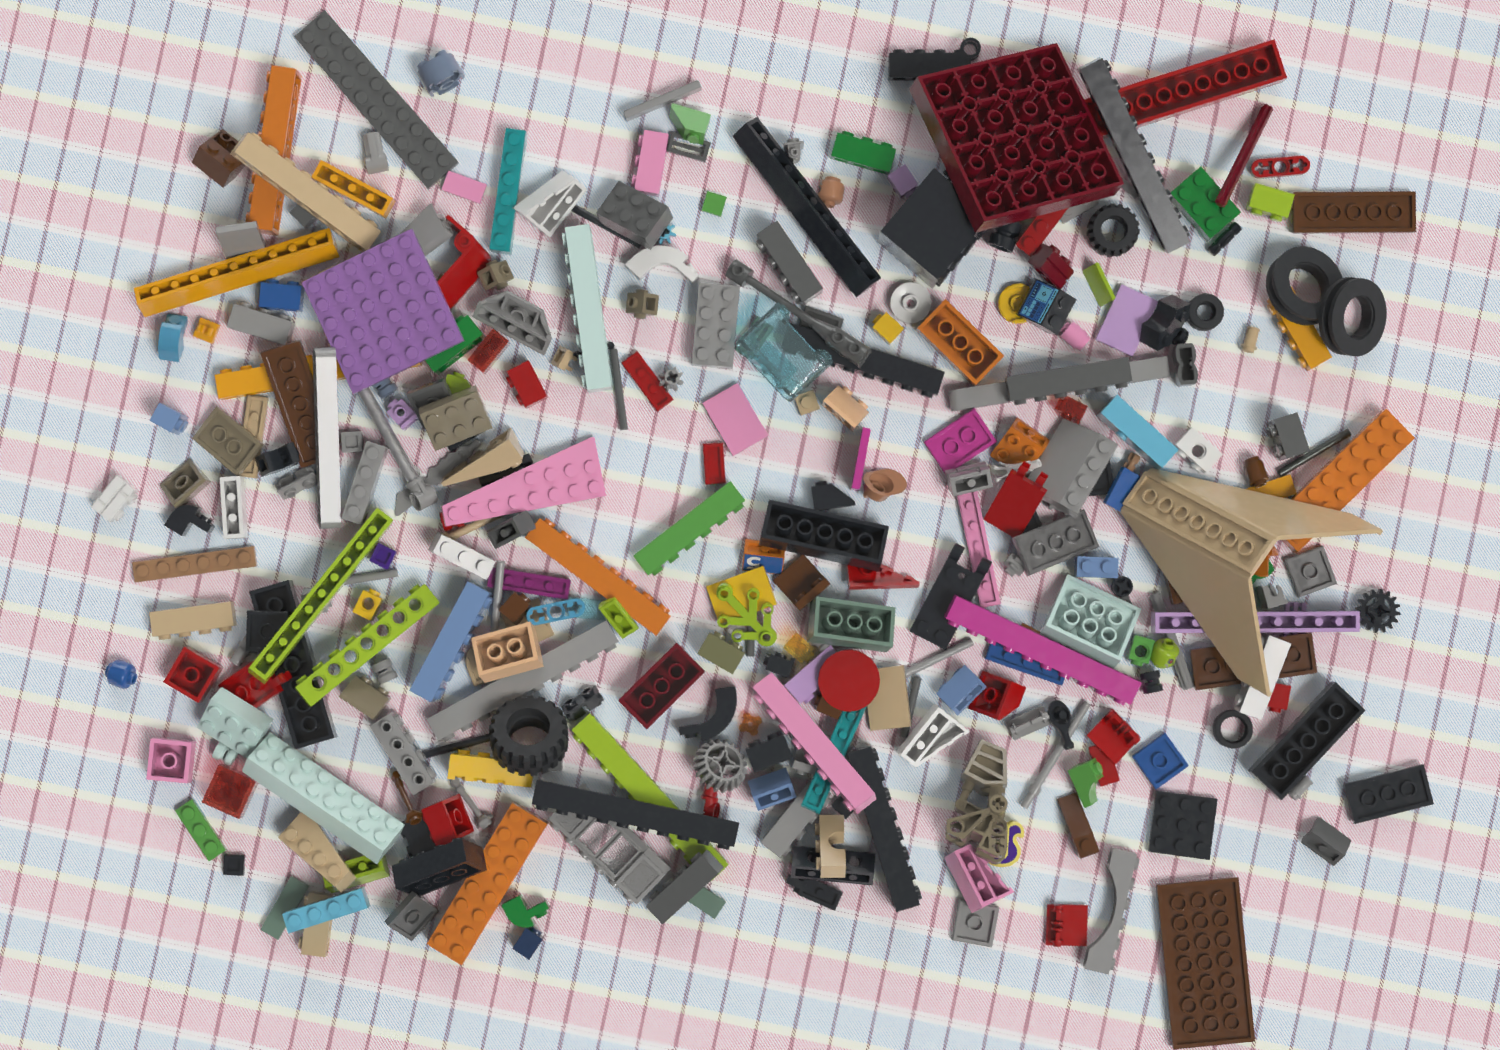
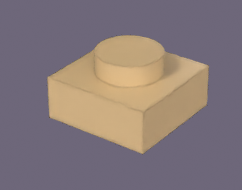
(807, 402)

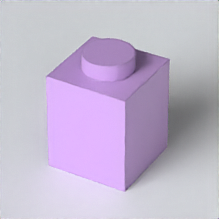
(902, 181)

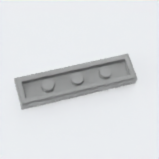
(662, 100)

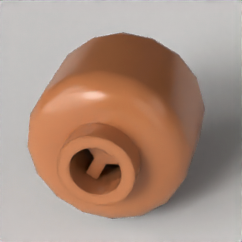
(831, 191)

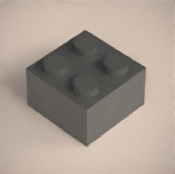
(1287, 436)

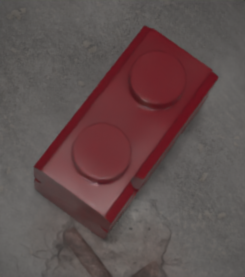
(1051, 265)

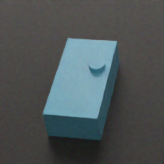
(1137, 432)

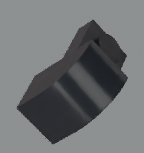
(277, 459)
(185, 516)

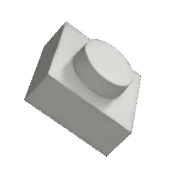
(352, 441)

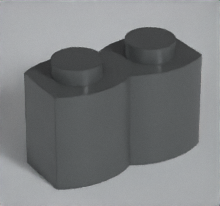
(1184, 358)

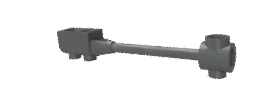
(834, 337)

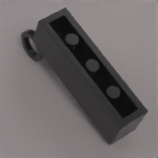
(909, 66)

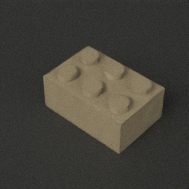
(455, 418)

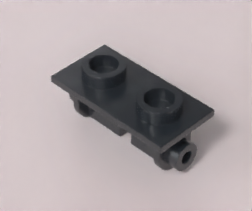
(574, 706)

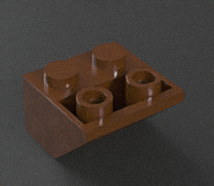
(215, 158)

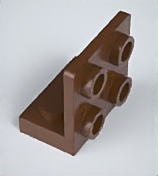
(801, 582)

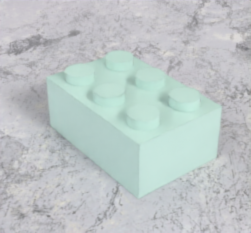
(234, 722)

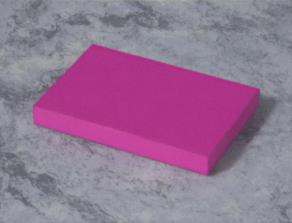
(960, 441)
(860, 459)

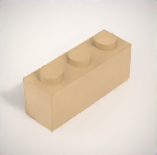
(317, 937)

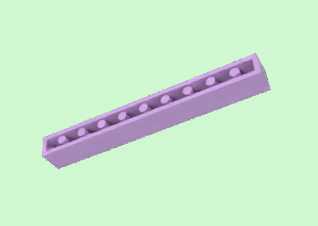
(1268, 621)

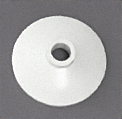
(913, 292)

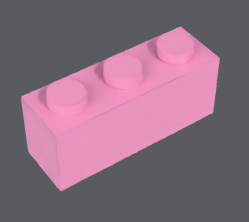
(650, 162)

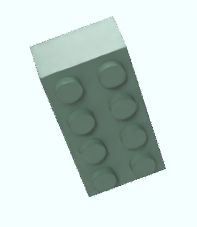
(851, 624)

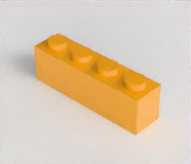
(353, 189)
(1303, 340)

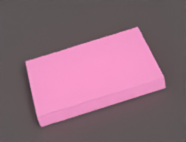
(735, 419)

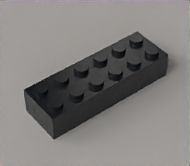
(824, 535)
(1306, 740)

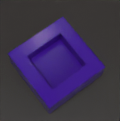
(383, 556)

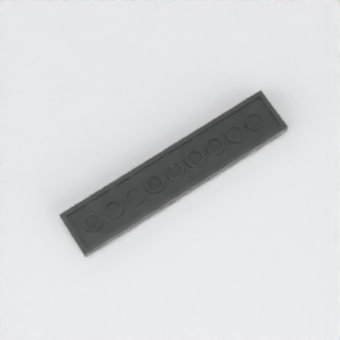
(376, 99)

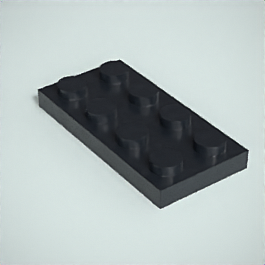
(1388, 794)

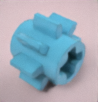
(667, 236)

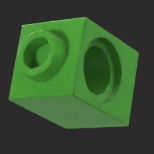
(1148, 646)

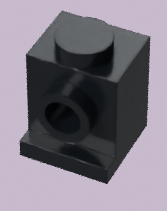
(778, 664)

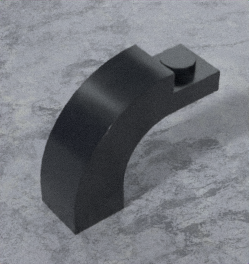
(724, 713)

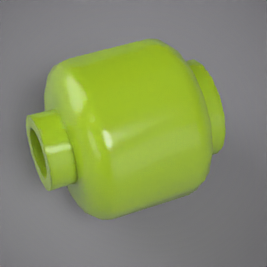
(1164, 653)

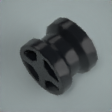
(1125, 586)

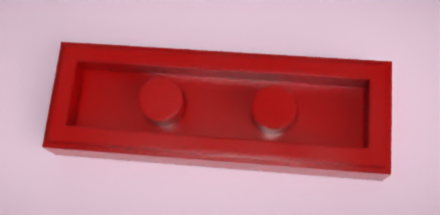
(647, 381)

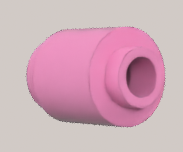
(1074, 335)

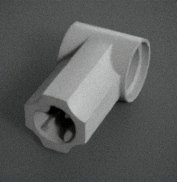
(375, 157)

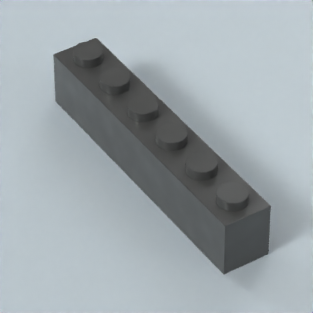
(1067, 380)

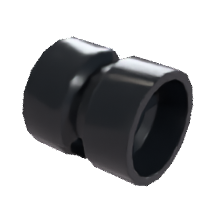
(1004, 237)

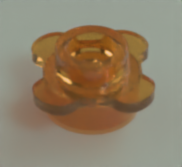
(753, 730)

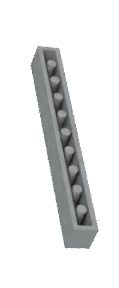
(494, 695)

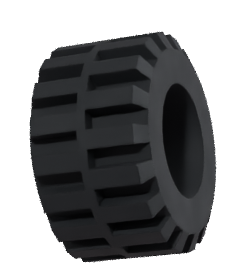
(1128, 222)

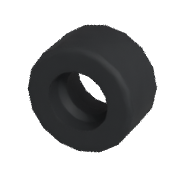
(1217, 312)

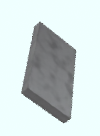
(1055, 543)

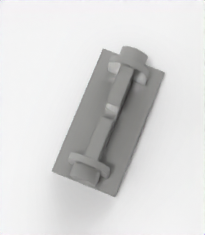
(793, 148)
(289, 487)
(1028, 722)

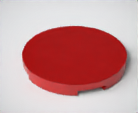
(849, 680)

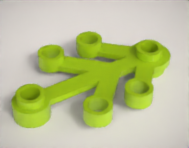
(747, 618)

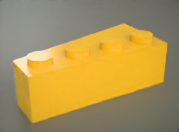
(483, 768)

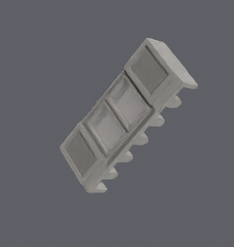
(615, 852)

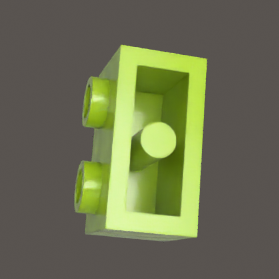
(1269, 202)

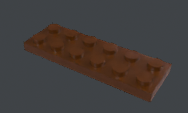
(1354, 212)
(294, 392)
(1212, 671)

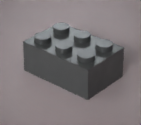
(634, 215)

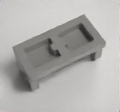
(1269, 598)

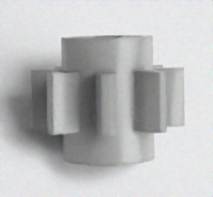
(669, 384)
(1013, 565)

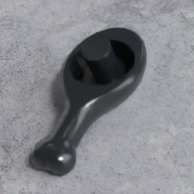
(1060, 719)

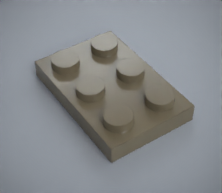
(227, 441)

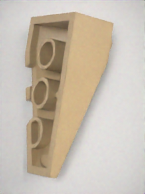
(499, 455)

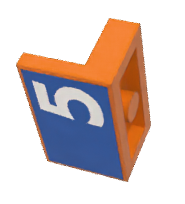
(758, 556)

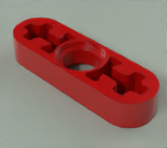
(1295, 170)

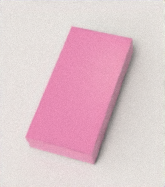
(464, 187)

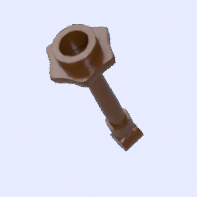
(413, 816)

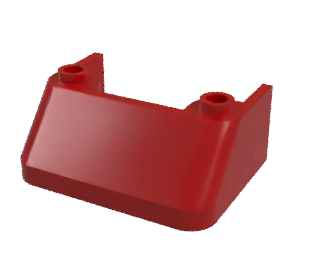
(463, 272)

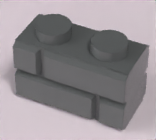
(511, 529)

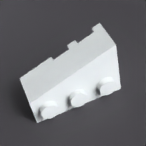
(551, 202)
(930, 736)

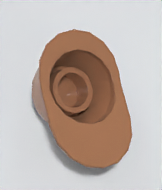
(882, 484)

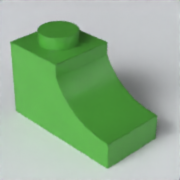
(1085, 779)

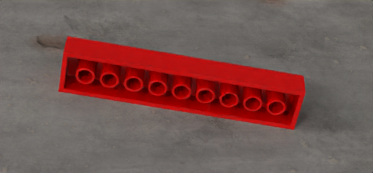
(1200, 85)

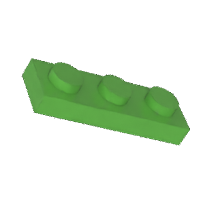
(201, 830)

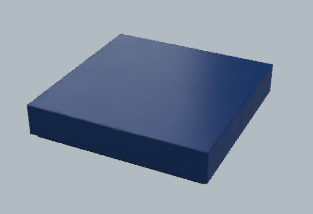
(1121, 488)
(1160, 760)

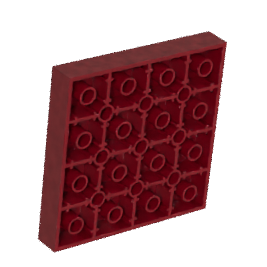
(1016, 137)

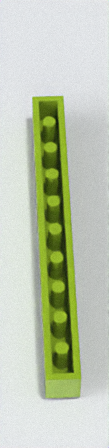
(320, 596)
(633, 778)

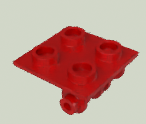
(1113, 736)
(1066, 925)

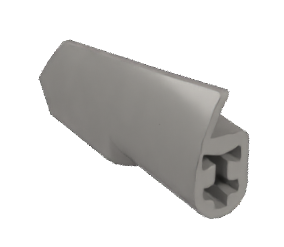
(430, 229)

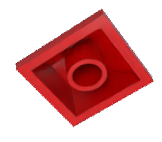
(998, 697)

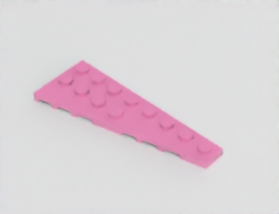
(554, 481)

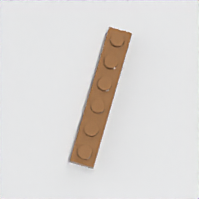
(194, 564)

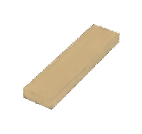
(255, 423)

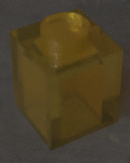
(799, 648)

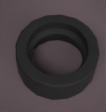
(1232, 744)

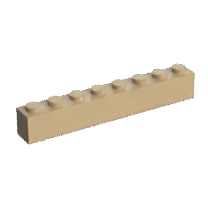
(305, 192)

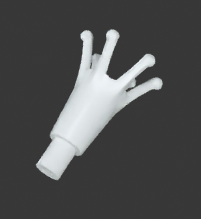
(1034, 464)

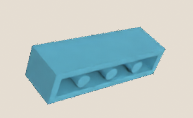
(326, 909)

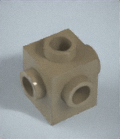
(495, 275)
(642, 304)

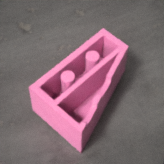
(975, 879)

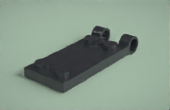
(930, 621)

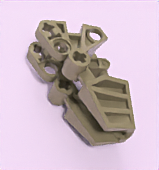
(988, 777)

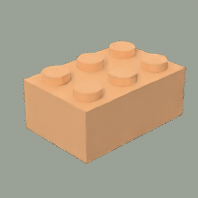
(507, 652)

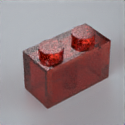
(489, 351)

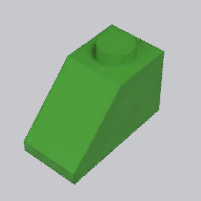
(690, 123)

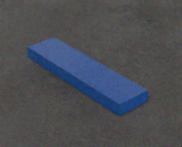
(998, 655)

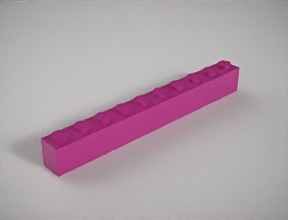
(1042, 649)

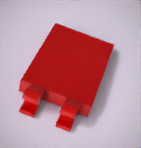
(1016, 501)
(251, 689)

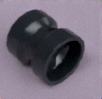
(1151, 687)

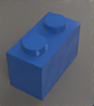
(281, 296)

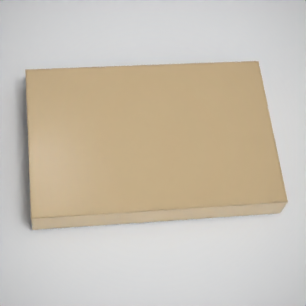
(891, 704)

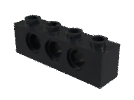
(859, 866)

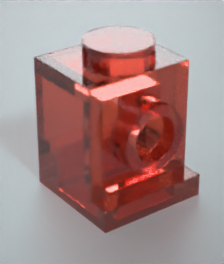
(1070, 409)

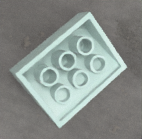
(1091, 621)

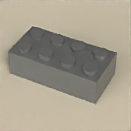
(789, 263)

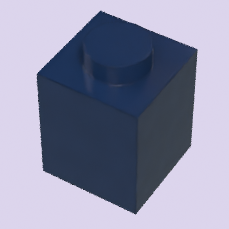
(528, 942)

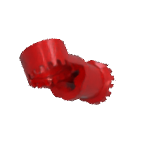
(711, 807)

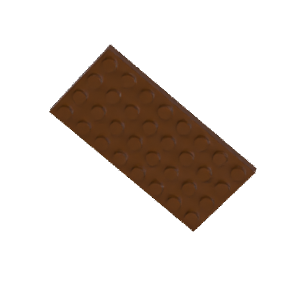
(1205, 963)

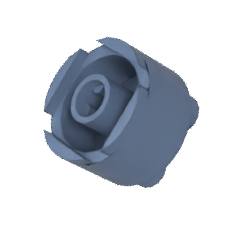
(440, 73)

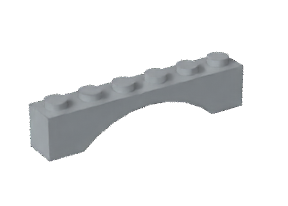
(1101, 951)

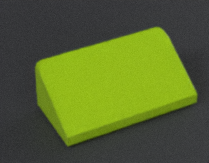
(1099, 284)
(618, 617)

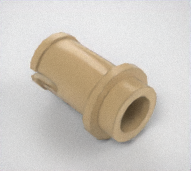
(1250, 340)

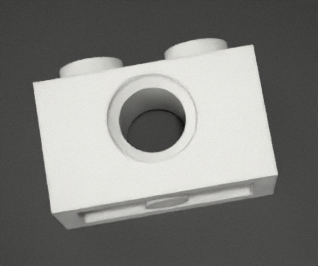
(1209, 454)

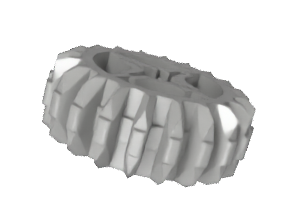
(729, 761)

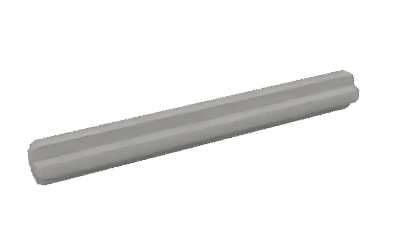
(1180, 663)

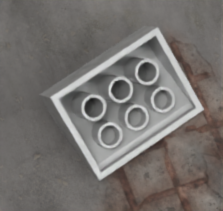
(1074, 465)

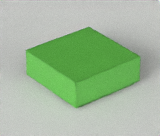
(714, 204)

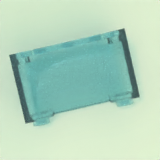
(782, 353)

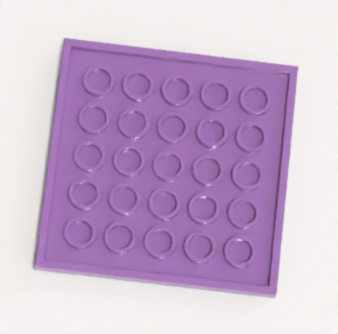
(383, 311)

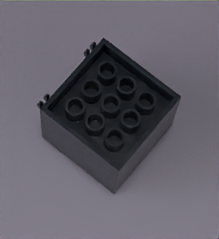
(930, 230)

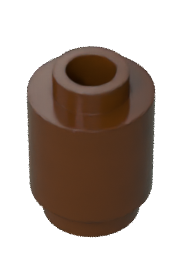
(1255, 472)

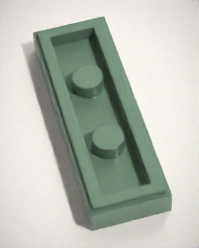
(288, 900)

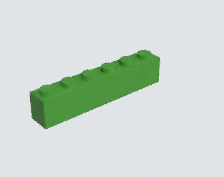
(689, 528)

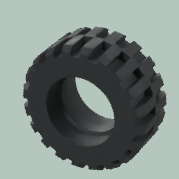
(528, 713)

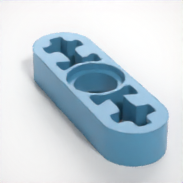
(569, 604)

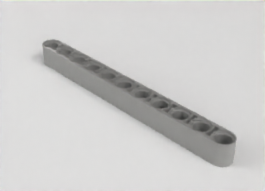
(997, 392)

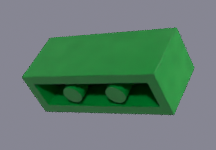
(863, 153)

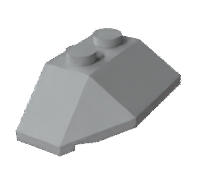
(515, 319)

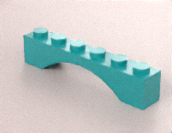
(507, 192)

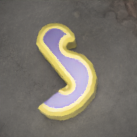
(1013, 852)

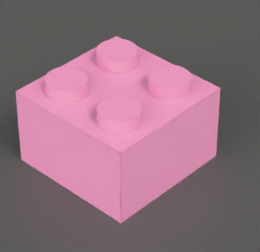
(171, 760)

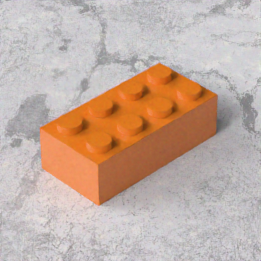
(959, 342)

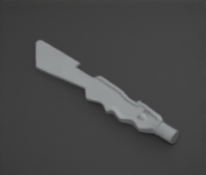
(436, 473)

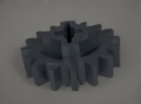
(1379, 603)

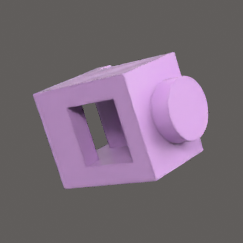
(407, 419)

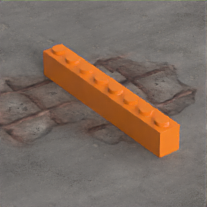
(597, 576)

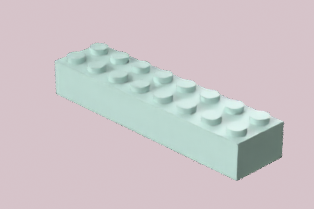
(588, 308)
(323, 798)

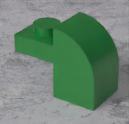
(520, 915)

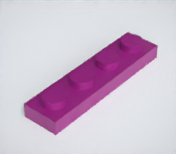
(532, 583)

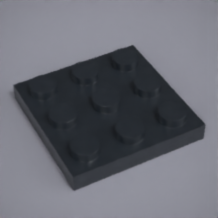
(1182, 825)

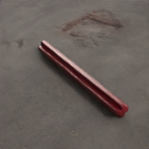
(1244, 155)

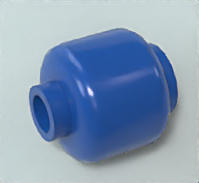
(121, 674)

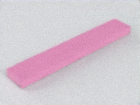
(978, 546)

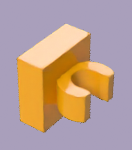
(206, 330)

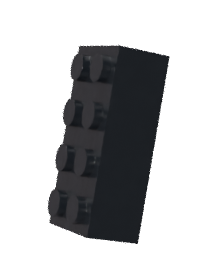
(439, 867)

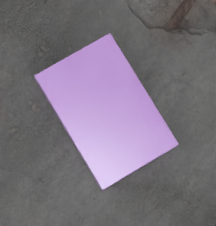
(1124, 320)

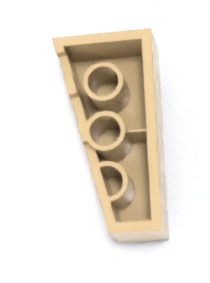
(315, 848)

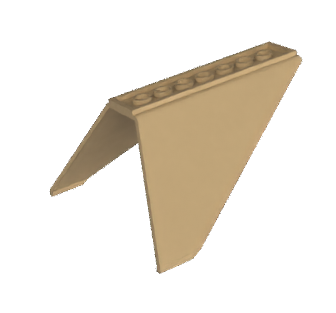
(1211, 545)

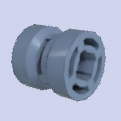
(385, 388)

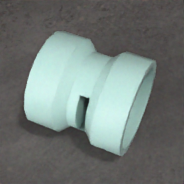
(225, 754)

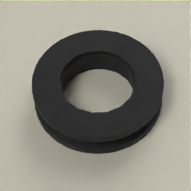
(1279, 287)
(1372, 316)

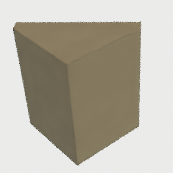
(184, 483)

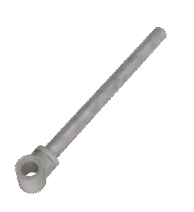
(421, 494)

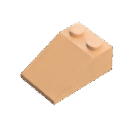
(845, 407)

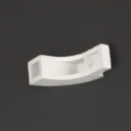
(648, 259)

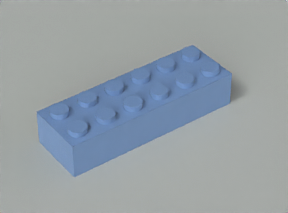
(451, 641)

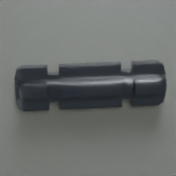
(1224, 239)

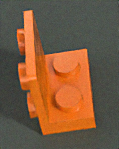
(1020, 444)

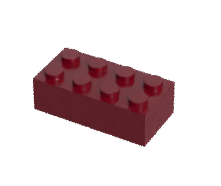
(661, 685)

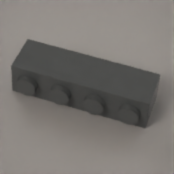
(684, 886)

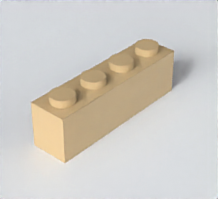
(192, 619)

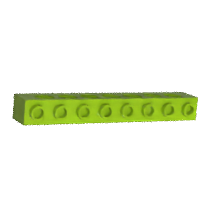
(426, 601)

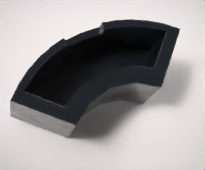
(1165, 322)

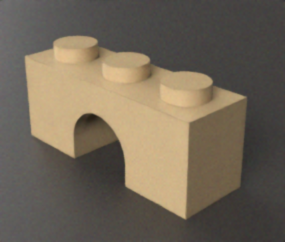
(831, 860)

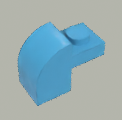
(171, 337)

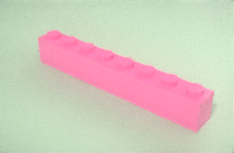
(814, 743)

